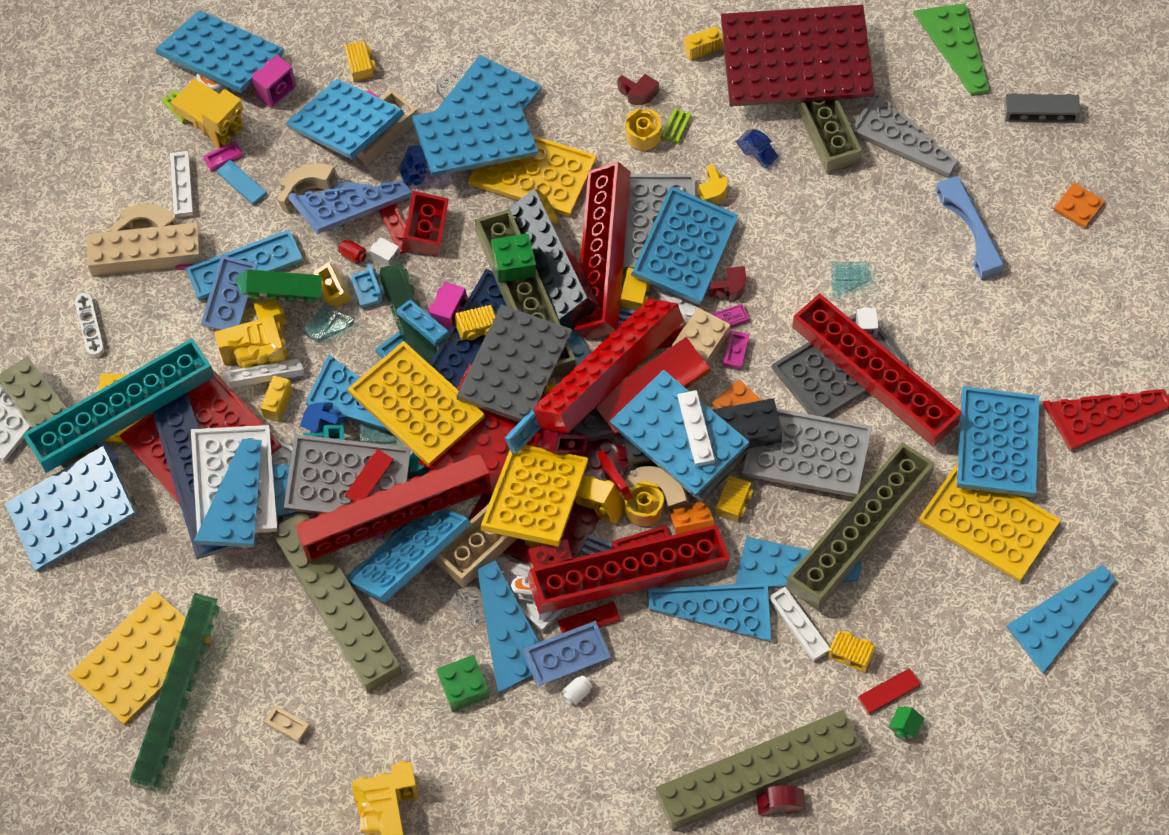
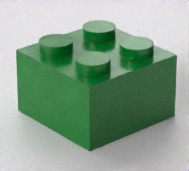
(513, 258)
(462, 683)

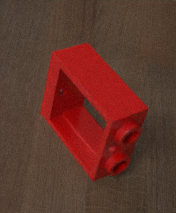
(540, 555)

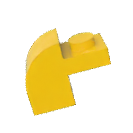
(716, 188)

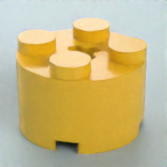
(643, 129)
(646, 505)

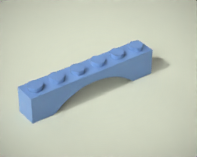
(954, 197)

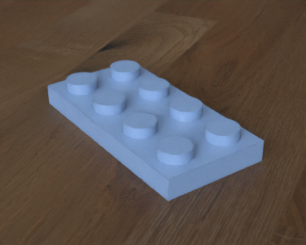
(225, 301)
(566, 653)

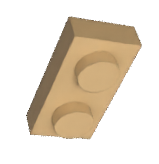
(286, 724)

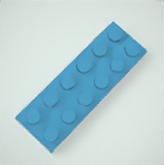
(269, 253)

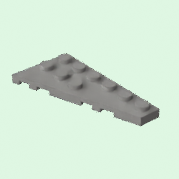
(897, 133)

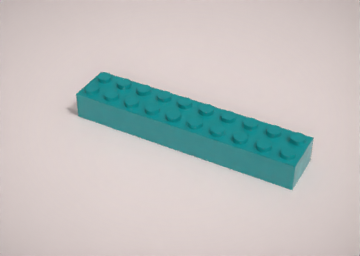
(118, 405)

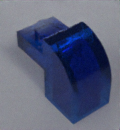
(759, 145)

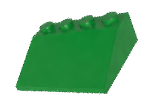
(280, 285)

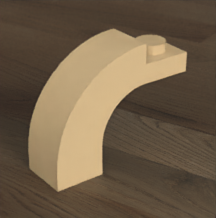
(306, 178)
(143, 215)
(673, 491)

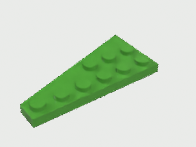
(955, 39)

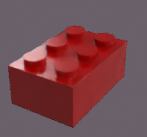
(425, 223)

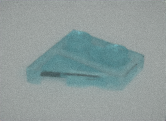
(326, 323)

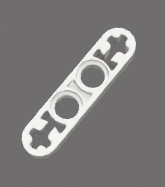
(86, 326)

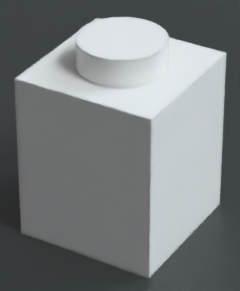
(384, 252)
(867, 320)

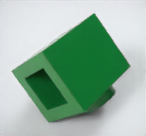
(906, 723)

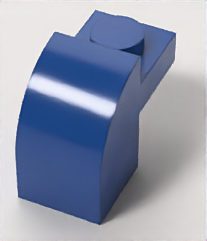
(319, 414)

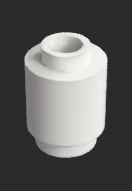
(577, 690)

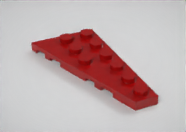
(1098, 416)

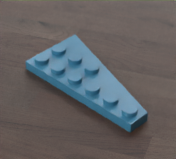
(234, 507)
(506, 628)

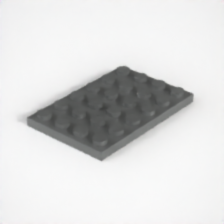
(514, 364)
(819, 382)

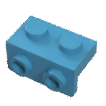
(367, 288)

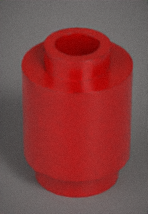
(352, 251)

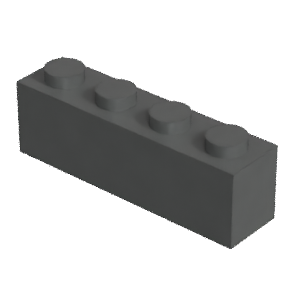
(1041, 108)

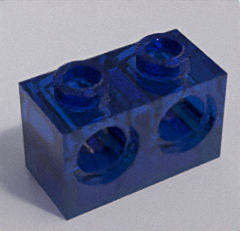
(413, 166)

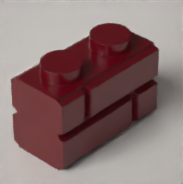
(562, 442)

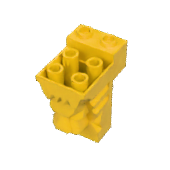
(211, 112)
(255, 341)
(380, 798)

